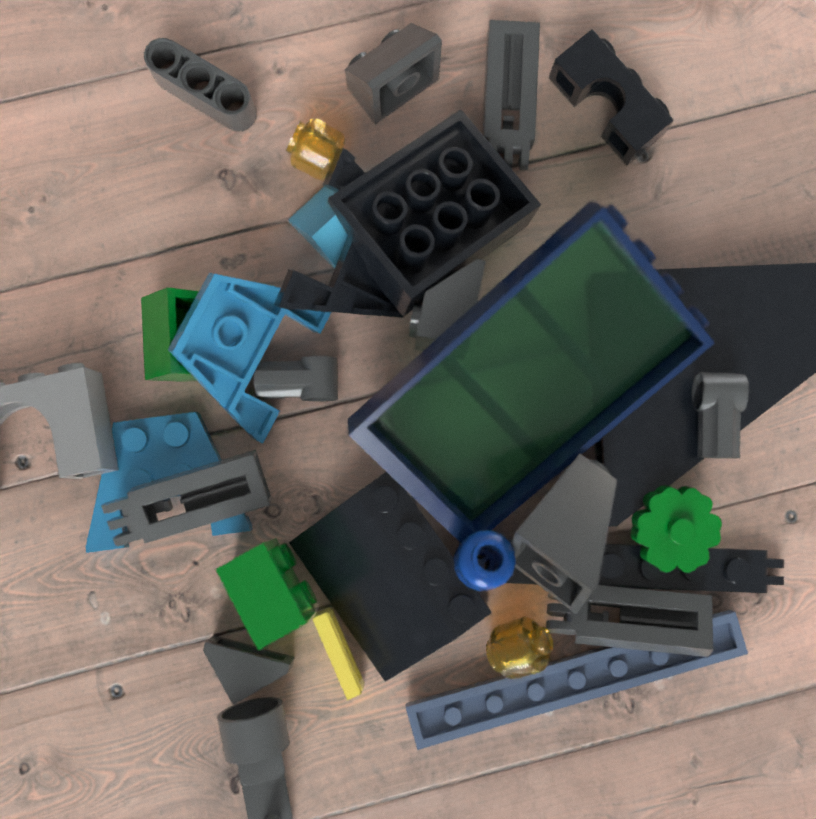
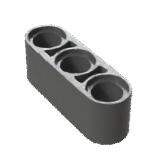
(188, 72)

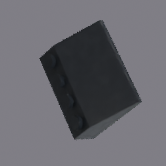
(432, 210)
(389, 577)

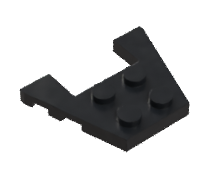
(351, 284)

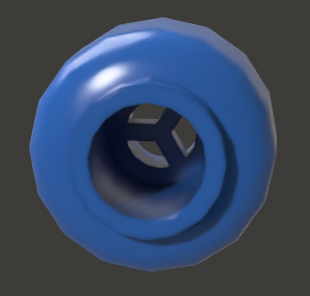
(495, 551)

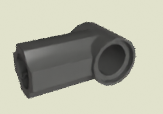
(309, 379)
(719, 404)

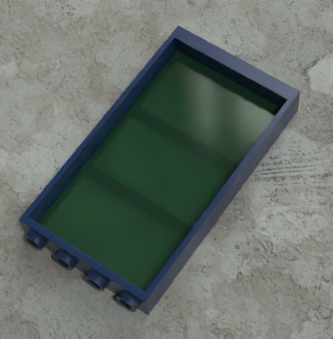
(532, 374)

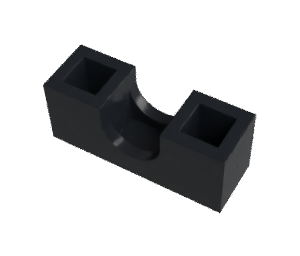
(594, 69)

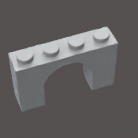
(76, 414)

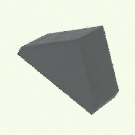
(244, 668)

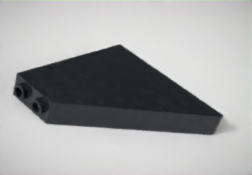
(759, 328)

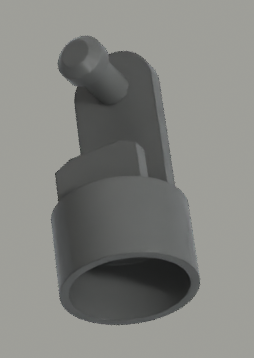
(253, 738)

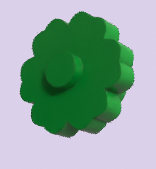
(676, 528)

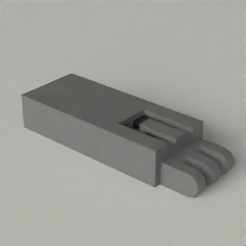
(511, 85)
(207, 492)
(646, 622)

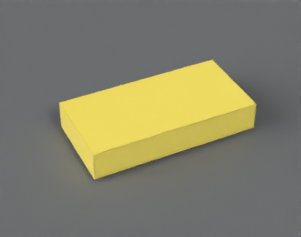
(339, 652)

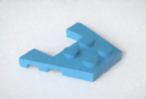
(226, 340)
(150, 451)

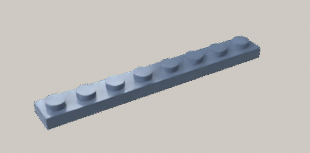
(559, 685)

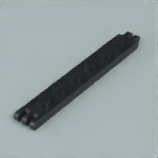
(724, 572)

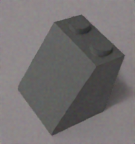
(567, 533)

